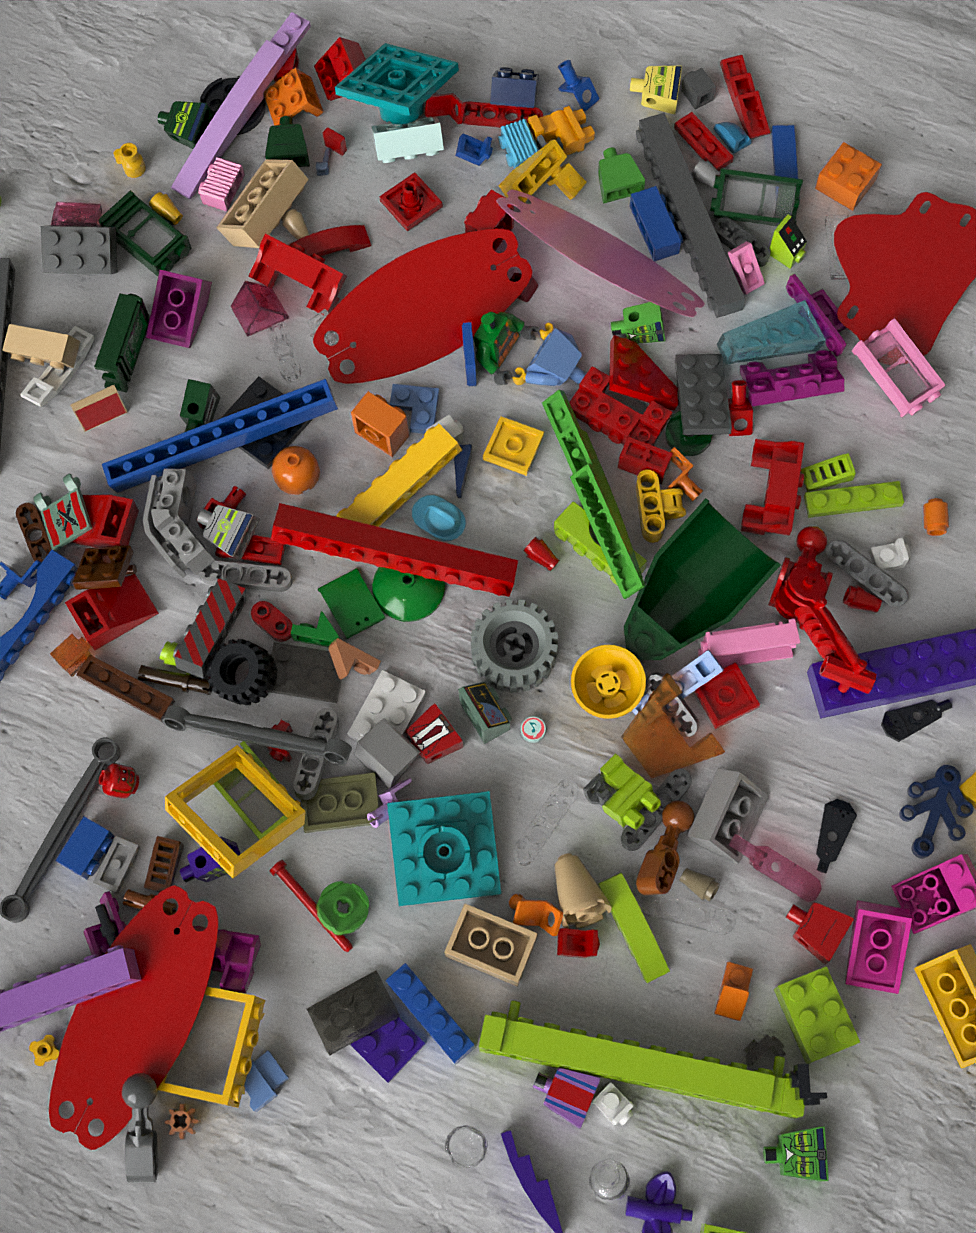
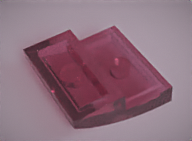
(76, 214)

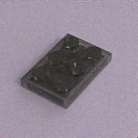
(304, 673)
(353, 1012)

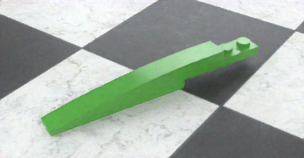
(595, 494)

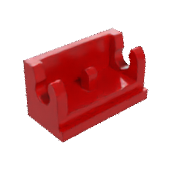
(642, 456)

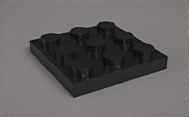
(266, 448)

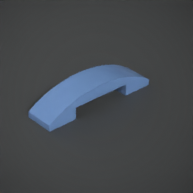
(690, 677)

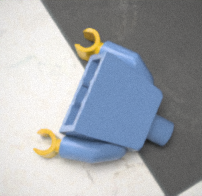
(553, 361)

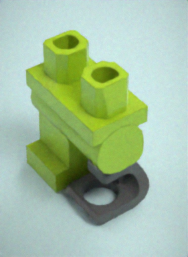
(630, 795)

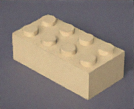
(262, 203)

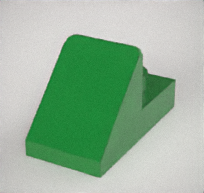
(321, 636)

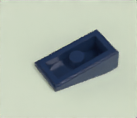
(462, 463)

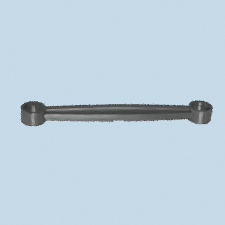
(334, 750)
(59, 830)

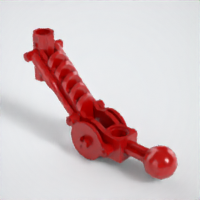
(805, 601)

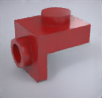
(280, 754)
(577, 943)

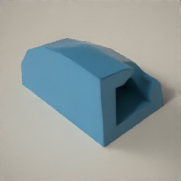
(732, 136)

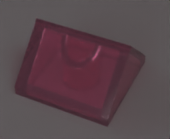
(257, 308)

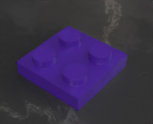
(389, 1048)

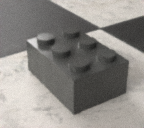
(79, 249)

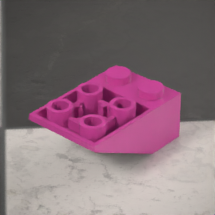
(938, 893)

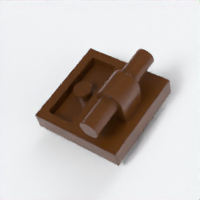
(104, 567)

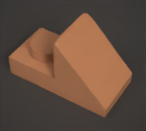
(346, 656)

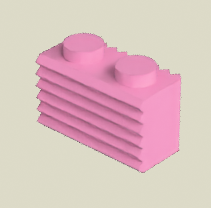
(221, 183)

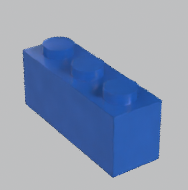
(655, 223)

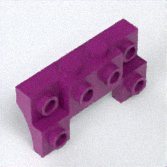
(792, 382)
(234, 957)

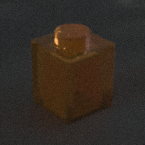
(71, 654)

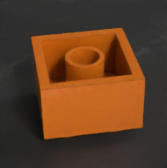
(848, 176)
(380, 423)

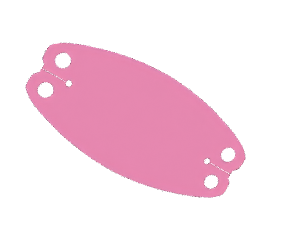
(601, 253)

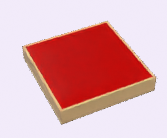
(98, 408)

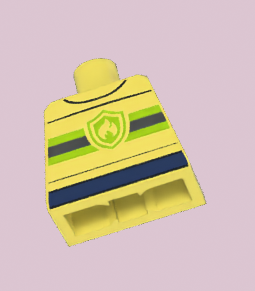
(659, 87)

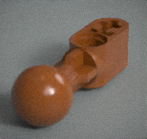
(663, 861)

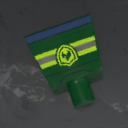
(186, 121)

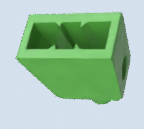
(618, 176)

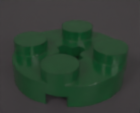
(685, 445)

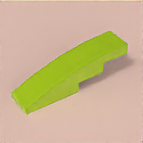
(634, 928)

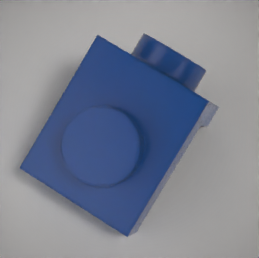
(474, 149)

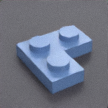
(420, 401)

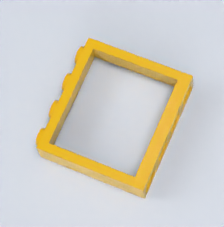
(260, 777)
(241, 1057)

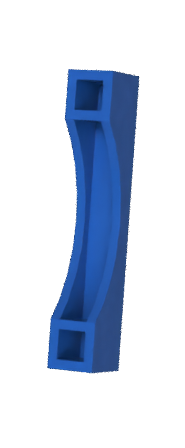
(53, 580)

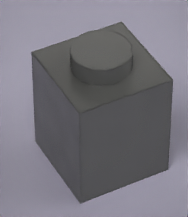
(698, 88)

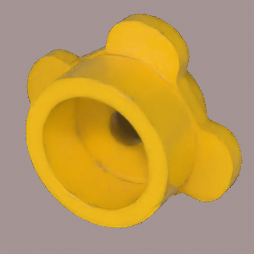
(51, 1054)

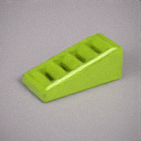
(835, 462)

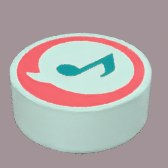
(533, 729)

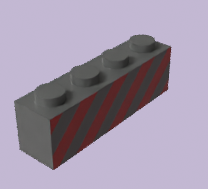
(210, 627)

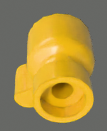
(130, 159)

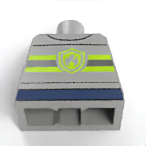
(228, 529)

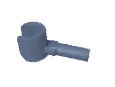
(323, 167)

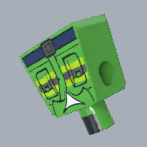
(641, 323)
(800, 1154)

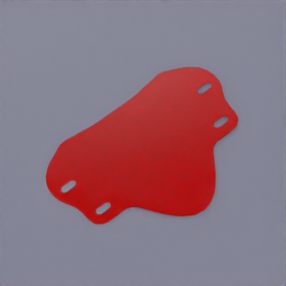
(906, 267)

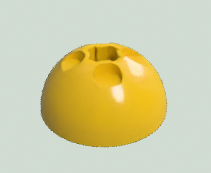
(614, 669)

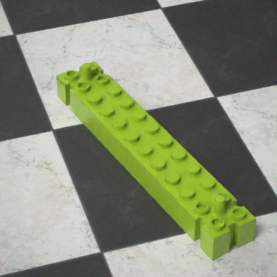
(651, 1067)

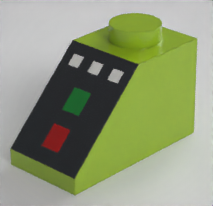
(788, 243)

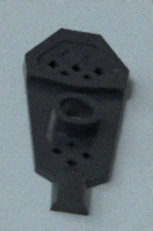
(905, 721)
(834, 823)

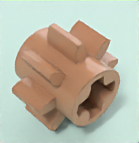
(174, 1122)

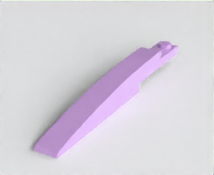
(240, 104)

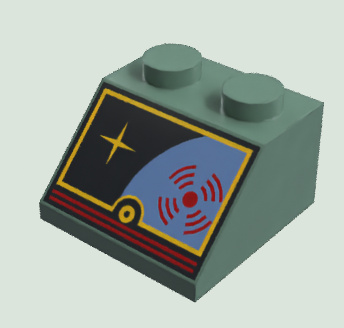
(484, 711)

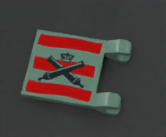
(65, 517)

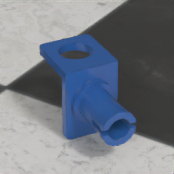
(577, 85)
(13, 578)

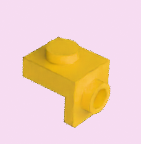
(567, 180)

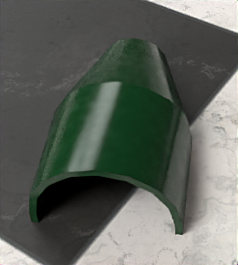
(695, 585)

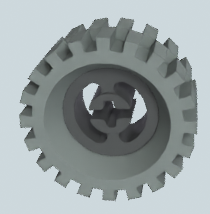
(519, 624)

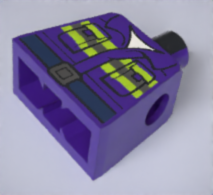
(203, 866)

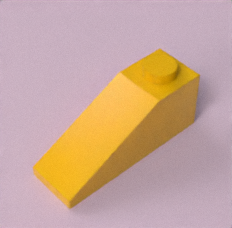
(534, 170)

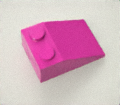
(878, 946)

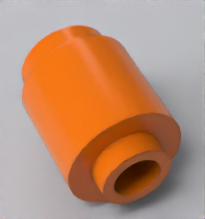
(936, 517)

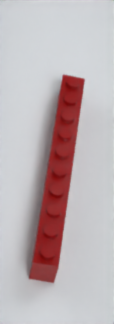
(394, 550)

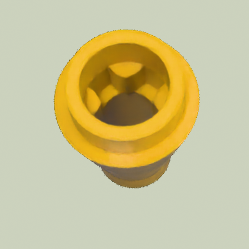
(165, 208)

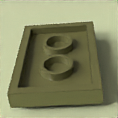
(341, 803)

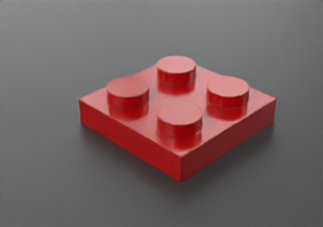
(727, 696)

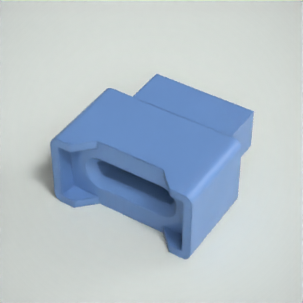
(263, 1080)

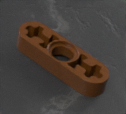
(28, 528)

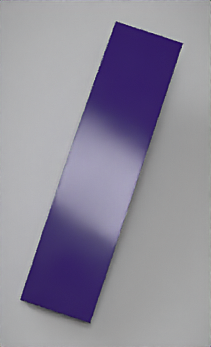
(538, 1192)

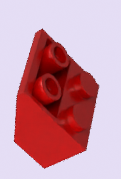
(337, 64)

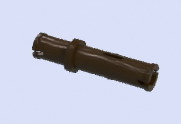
(186, 682)

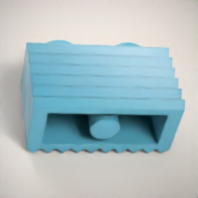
(518, 142)

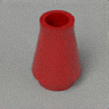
(541, 553)
(860, 599)

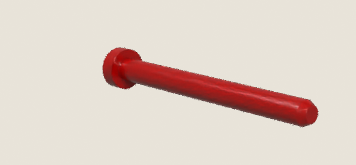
(280, 870)

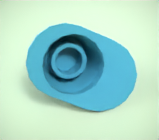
(439, 517)

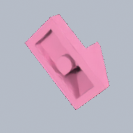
(746, 267)

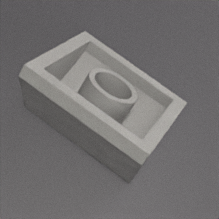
(386, 752)

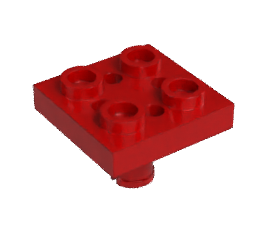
(412, 189)

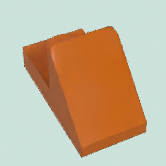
(733, 991)

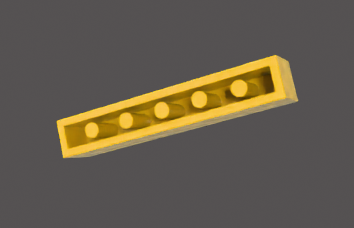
(403, 478)

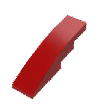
(744, 97)

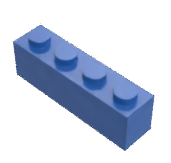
(430, 1014)

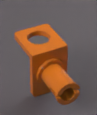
(683, 480)
(535, 913)

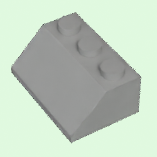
(727, 809)

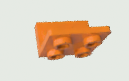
(292, 95)

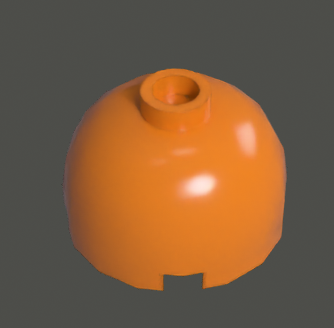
(295, 470)

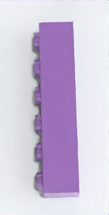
(68, 986)

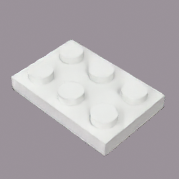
(391, 700)

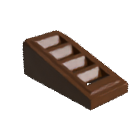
(157, 852)

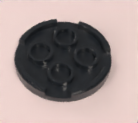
(217, 92)

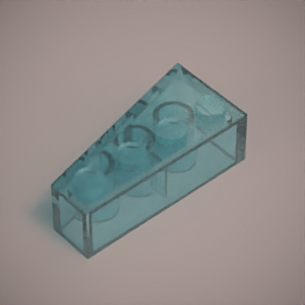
(772, 336)

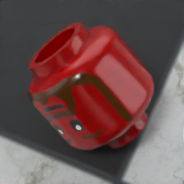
(119, 780)

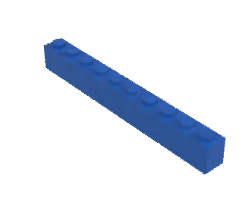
(220, 436)

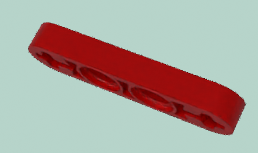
(500, 111)

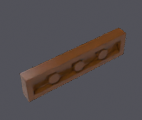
(125, 687)

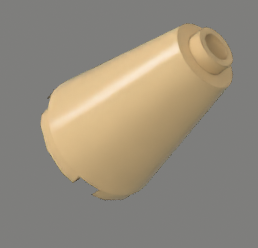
(578, 893)

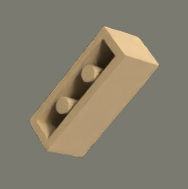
(41, 346)

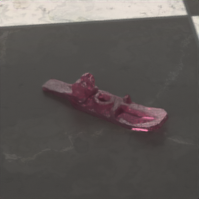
(789, 874)

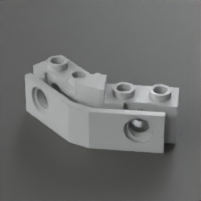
(170, 515)

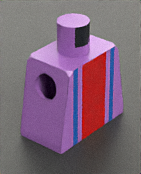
(568, 1094)

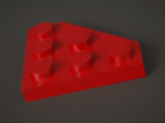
(638, 376)

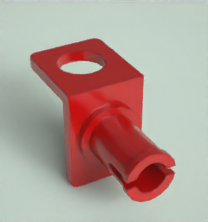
(445, 105)
(740, 408)
(231, 501)

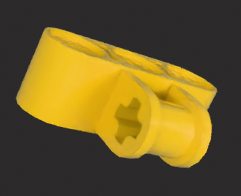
(667, 504)

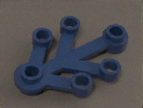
(937, 807)

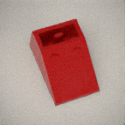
(110, 519)
(112, 611)

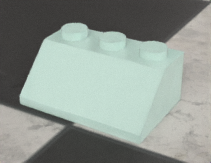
(407, 139)

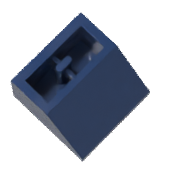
(514, 88)

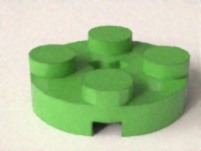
(340, 922)

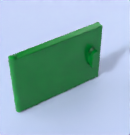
(351, 603)

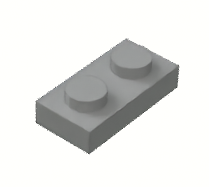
(116, 865)

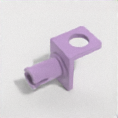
(385, 797)

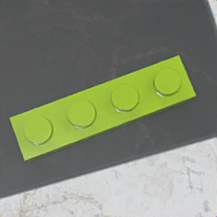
(853, 499)

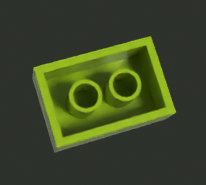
(816, 1015)

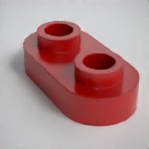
(271, 620)

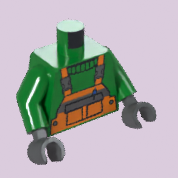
(495, 340)

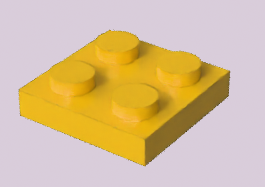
(513, 445)

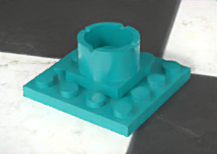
(397, 82)
(451, 821)

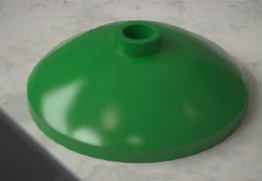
(406, 601)

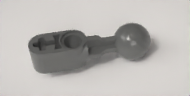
(141, 1139)

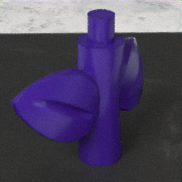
(659, 1206)

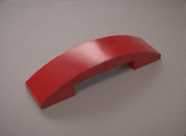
(334, 240)

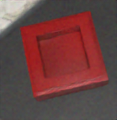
(334, 141)

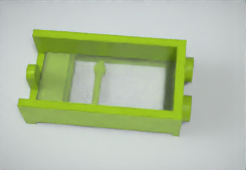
(249, 801)

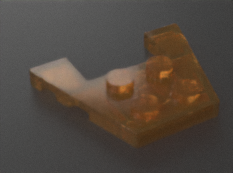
(658, 742)

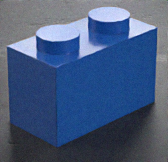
(85, 848)

